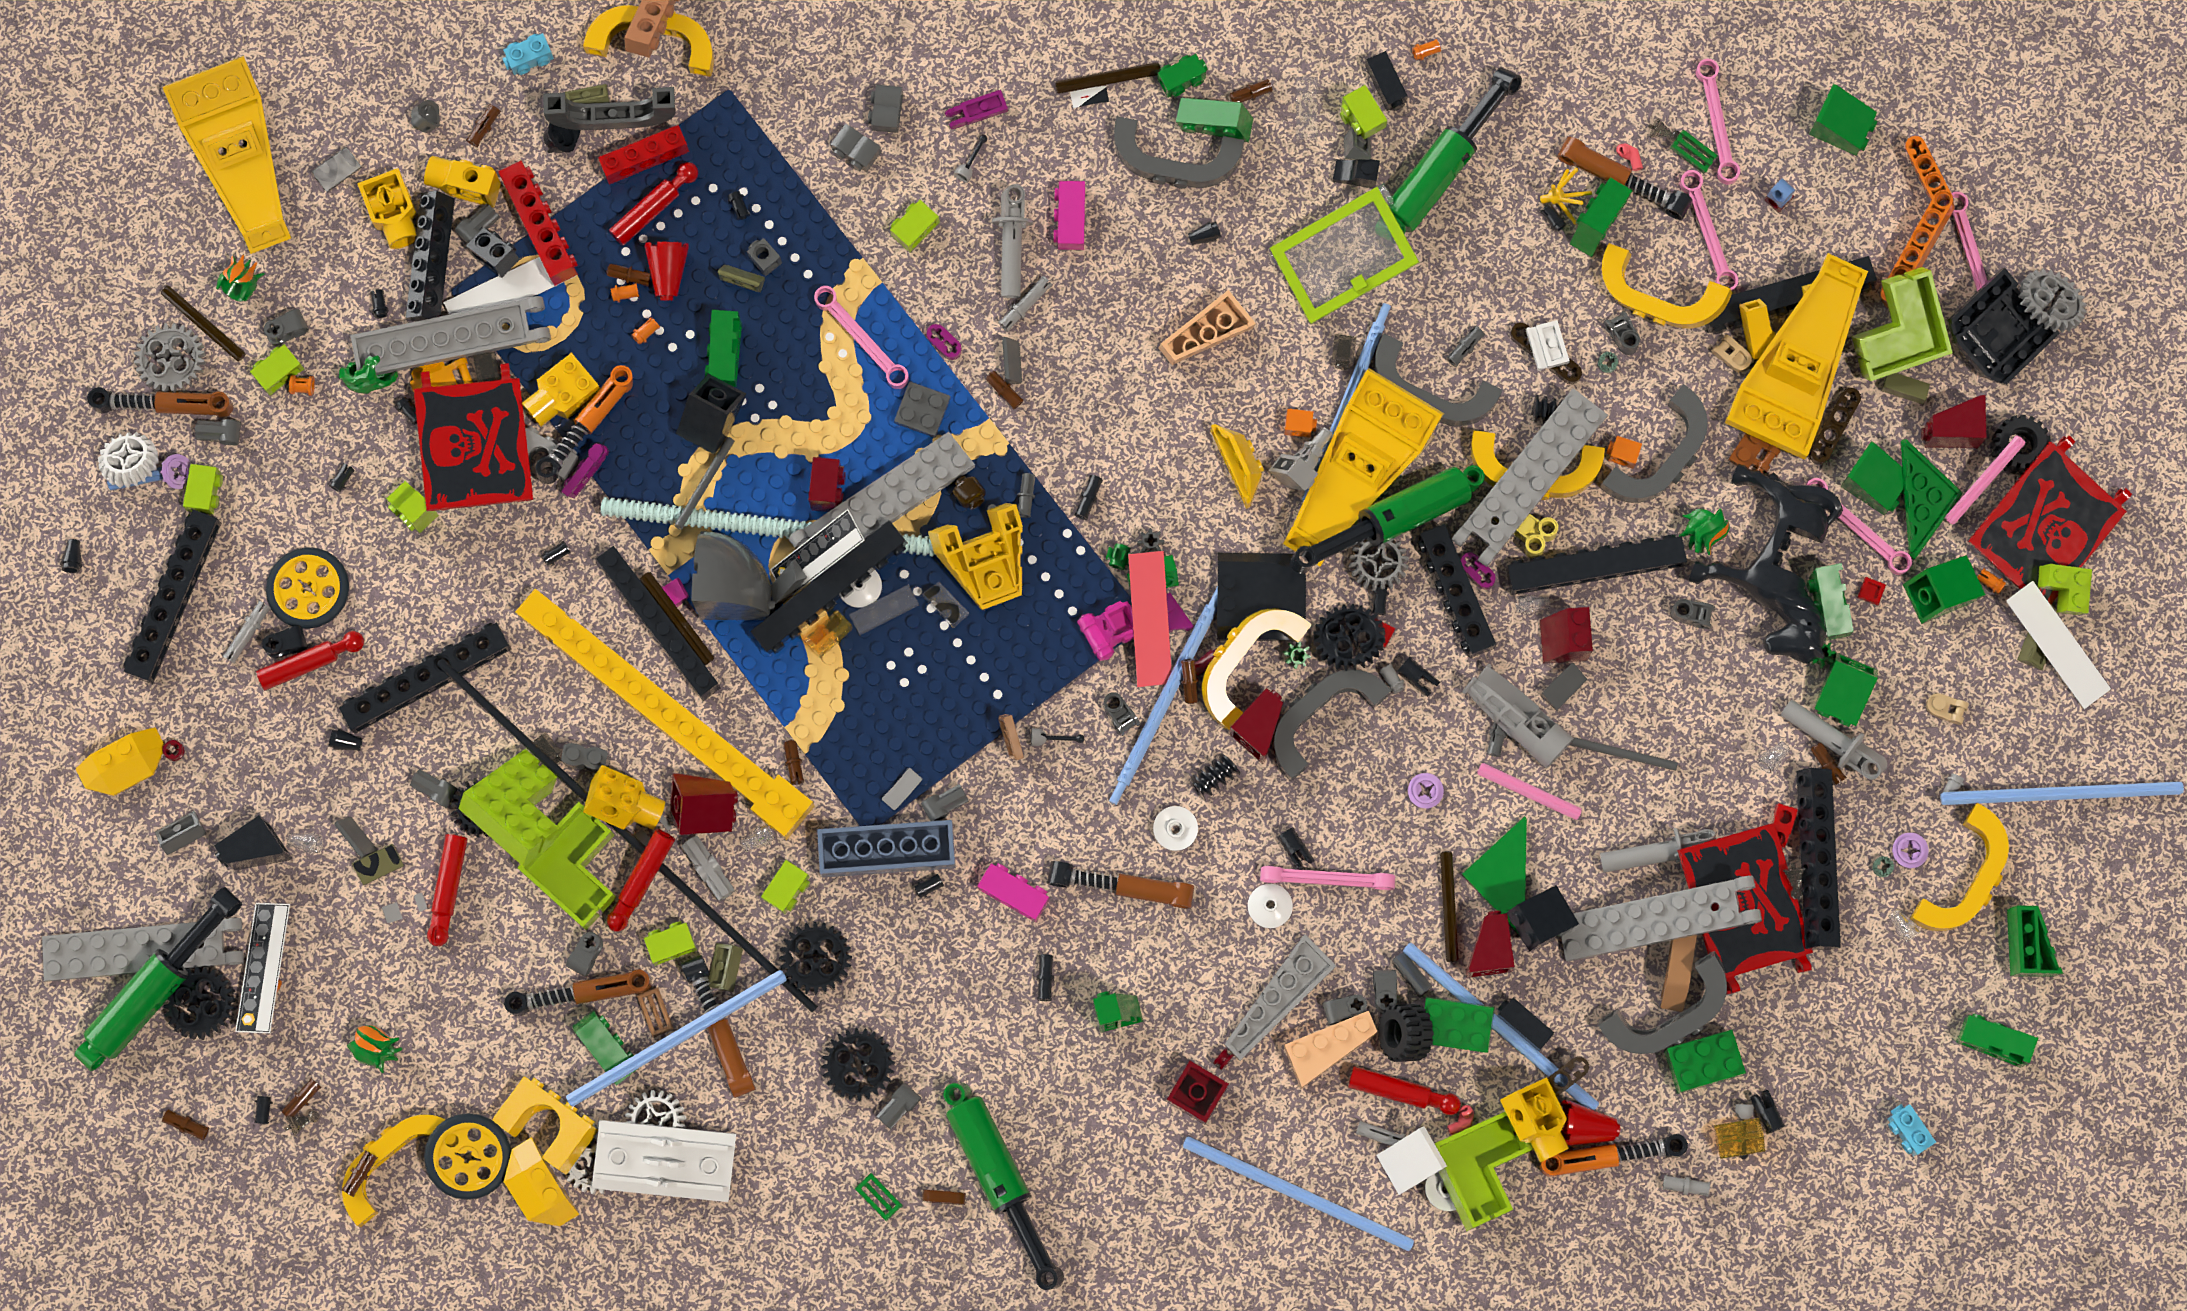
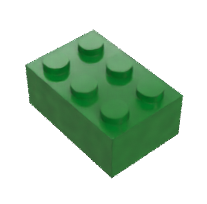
(1460, 1024)
(1704, 1061)

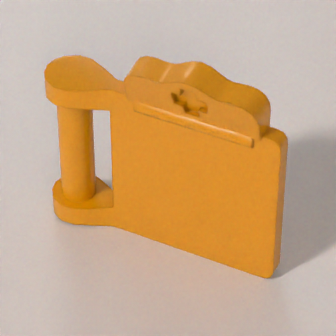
(441, 374)

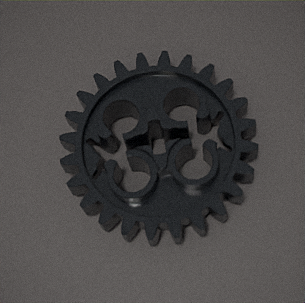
(1368, 629)
(816, 978)
(204, 1022)
(838, 1071)

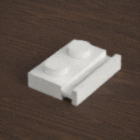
(1547, 345)

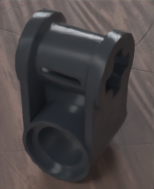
(288, 642)

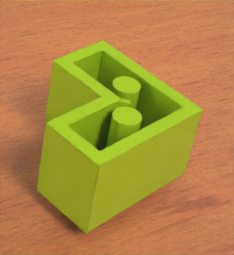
(1362, 112)
(411, 507)
(2072, 587)

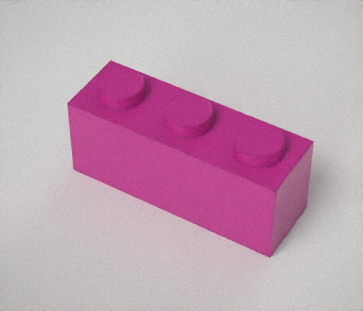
(1070, 215)
(1014, 891)

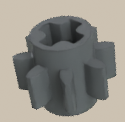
(1155, 536)

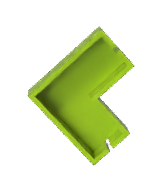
(1915, 332)
(506, 810)
(562, 869)
(1471, 1165)

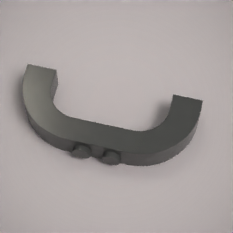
(615, 115)
(1170, 171)
(1454, 414)
(1634, 490)
(1317, 695)
(1673, 1030)

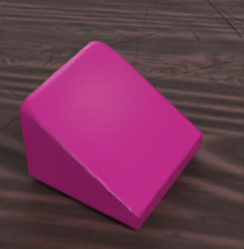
(676, 591)

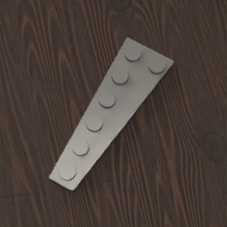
(1290, 985)

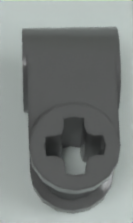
(288, 327)
(1620, 329)
(1694, 614)
(1121, 714)
(582, 958)
(1385, 987)
(1340, 1008)

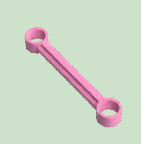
(1717, 121)
(1707, 228)
(1968, 241)
(861, 337)
(1868, 535)
(1377, 881)

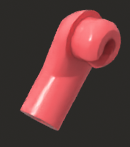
(1631, 154)
(1464, 1121)

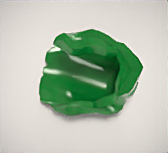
(365, 379)

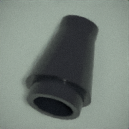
(1206, 233)
(71, 559)
(344, 741)

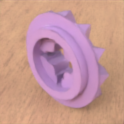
(175, 461)
(1425, 780)
(1917, 843)

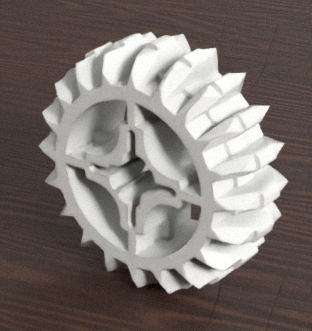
(125, 455)
(647, 1102)

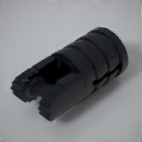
(1414, 672)
(1292, 844)
(1767, 1112)

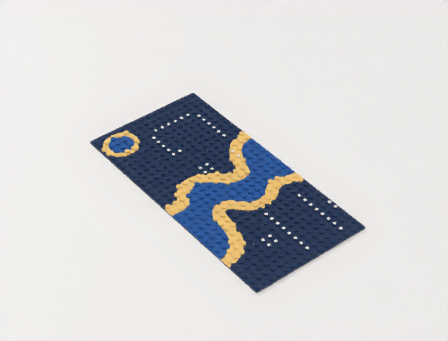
(913, 685)

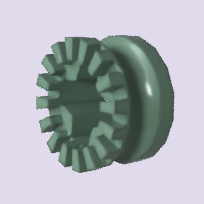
(1611, 356)
(1879, 872)

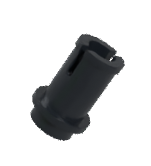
(738, 205)
(1556, 221)
(378, 302)
(408, 409)
(341, 478)
(555, 553)
(1379, 601)
(928, 886)
(262, 1109)

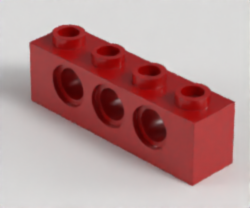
(643, 154)

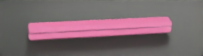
(1985, 479)
(1529, 791)

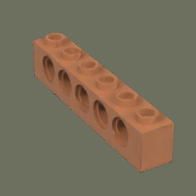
(648, 25)

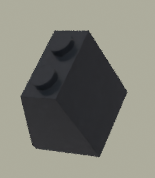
(710, 413)
(251, 846)
(1542, 918)

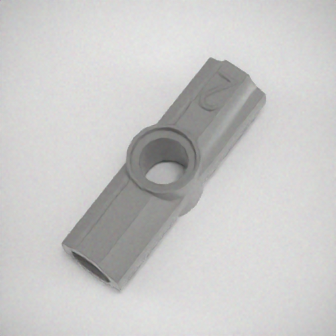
(708, 868)

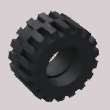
(2026, 428)
(1405, 1032)

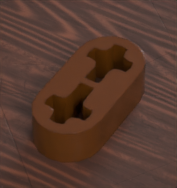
(944, 1197)

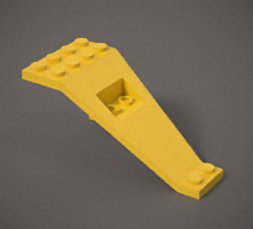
(217, 112)
(1784, 398)
(1382, 429)

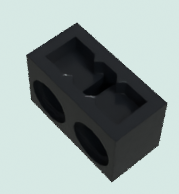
(493, 252)

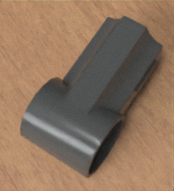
(469, 228)
(224, 432)
(438, 790)
(940, 805)
(900, 1104)

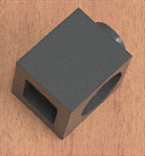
(764, 265)

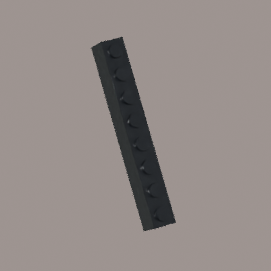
(1778, 297)
(1596, 565)
(829, 587)
(658, 623)

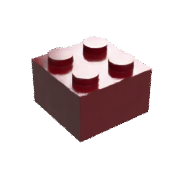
(825, 484)
(1197, 1092)

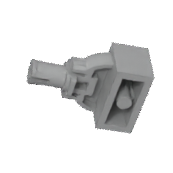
(1298, 470)

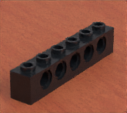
(430, 256)
(1440, 538)

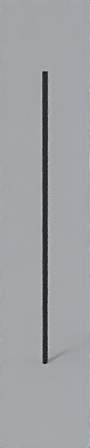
(626, 834)

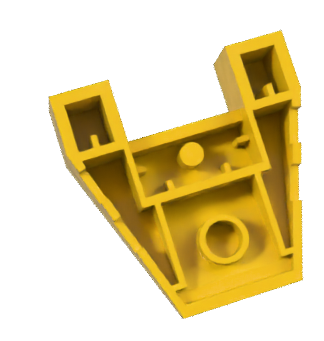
(988, 563)

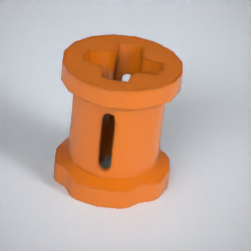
(301, 385)

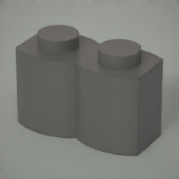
(886, 108)
(855, 148)
(580, 758)

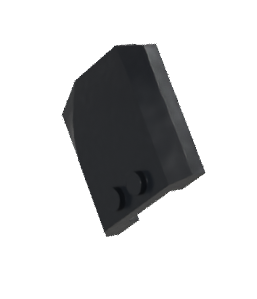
(1997, 331)
(1254, 584)

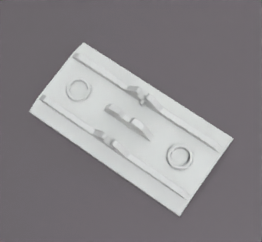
(663, 1161)

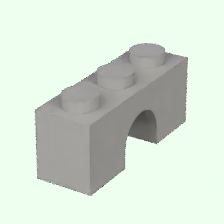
(537, 444)

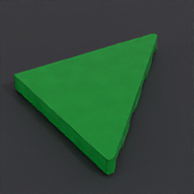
(1927, 497)
(1502, 871)

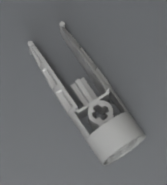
(1518, 716)

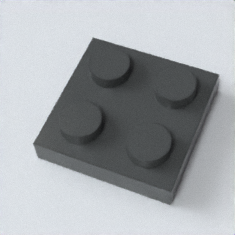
(922, 409)

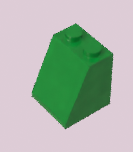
(1844, 121)
(1876, 480)
(1944, 589)
(1846, 690)

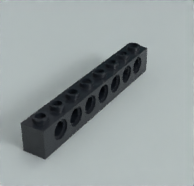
(175, 608)
(418, 689)
(1818, 859)

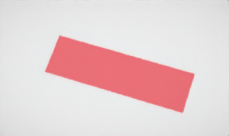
(1150, 618)

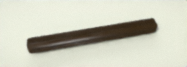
(1107, 77)
(203, 323)
(676, 617)
(1449, 907)

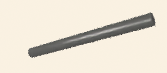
(704, 483)
(1622, 753)

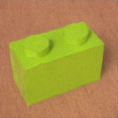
(914, 225)
(276, 369)
(202, 489)
(785, 887)
(670, 943)

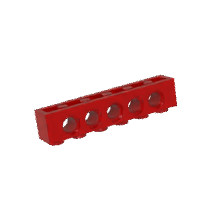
(513, 178)

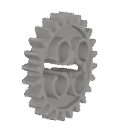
(2067, 308)
(171, 377)

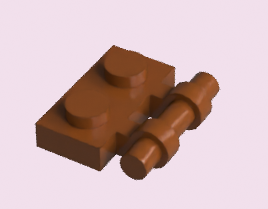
(1749, 448)

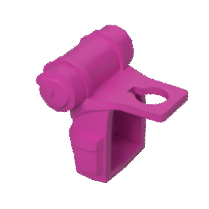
(1108, 629)

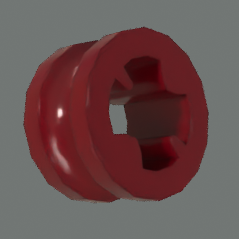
(174, 743)
(1223, 1059)

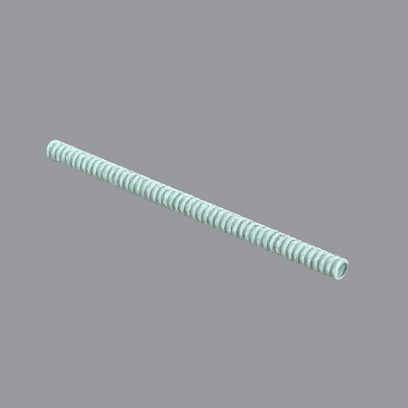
(728, 521)

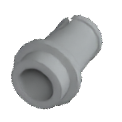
(1392, 679)
(1954, 783)

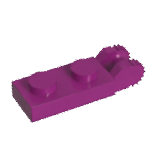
(978, 109)
(586, 470)

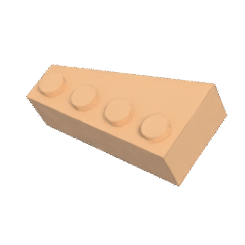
(1210, 327)
(1323, 1049)

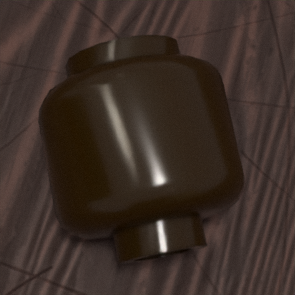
(969, 492)

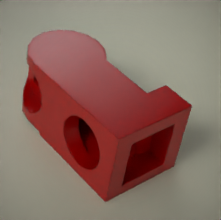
(1784, 819)

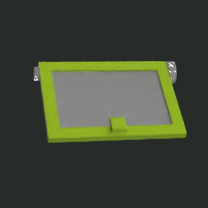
(1344, 254)

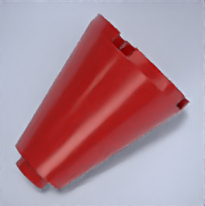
(666, 267)
(1587, 1125)

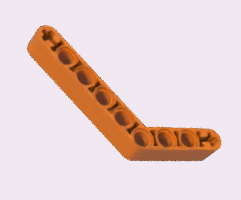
(1933, 211)

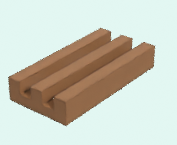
(662, 1030)

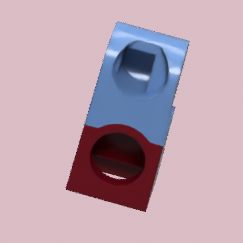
(1780, 195)

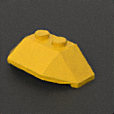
(1239, 459)
(122, 762)
(537, 1187)

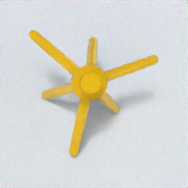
(1557, 196)

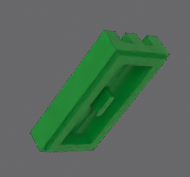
(1708, 162)
(892, 1211)

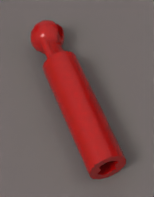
(652, 204)
(308, 660)
(640, 879)
(446, 888)
(1402, 1091)

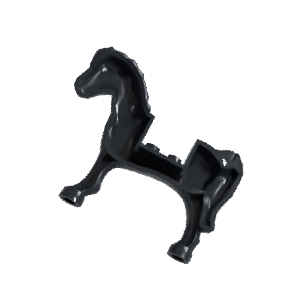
(1799, 511)

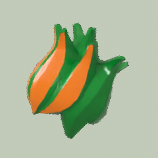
(239, 280)
(1705, 529)
(373, 1047)

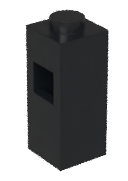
(1386, 81)
(1525, 1023)

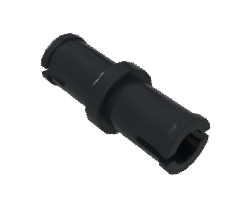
(1088, 497)
(1045, 977)

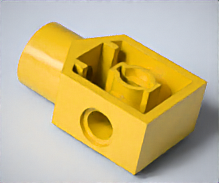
(463, 180)
(390, 207)
(561, 391)
(621, 800)
(1537, 1118)

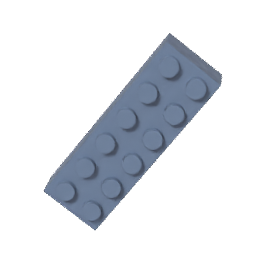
(886, 848)

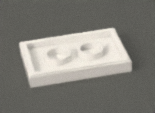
(1411, 1160)

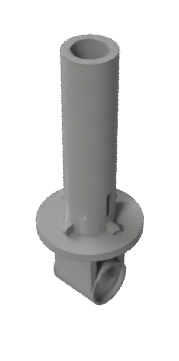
(1012, 222)
(1852, 750)
(1654, 852)

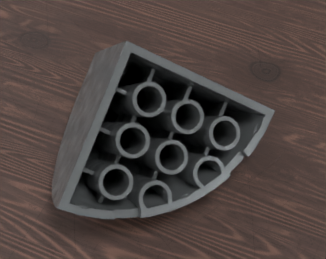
(729, 580)

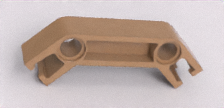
(1678, 973)

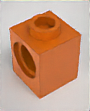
(1300, 423)
(1624, 452)

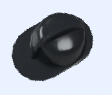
(560, 139)

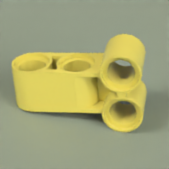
(1531, 532)

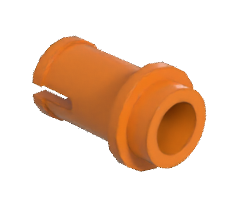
(1426, 49)
(624, 292)
(647, 329)
(1992, 582)

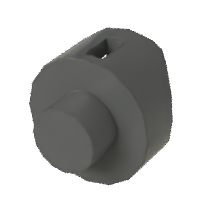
(426, 118)

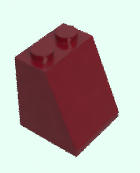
(1958, 426)
(1566, 636)
(1258, 724)
(702, 804)
(1492, 947)

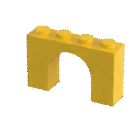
(1757, 326)
(574, 1130)

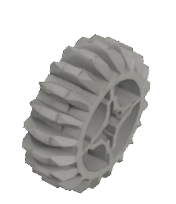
(1389, 563)

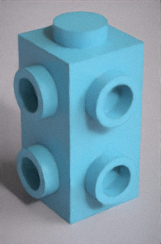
(527, 54)
(1910, 1129)

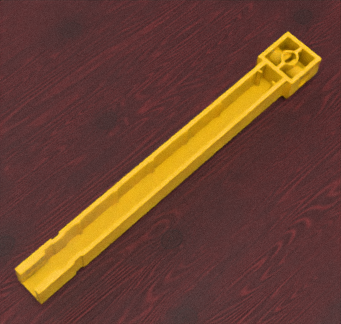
(772, 799)

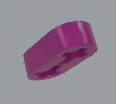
(947, 338)
(1473, 575)

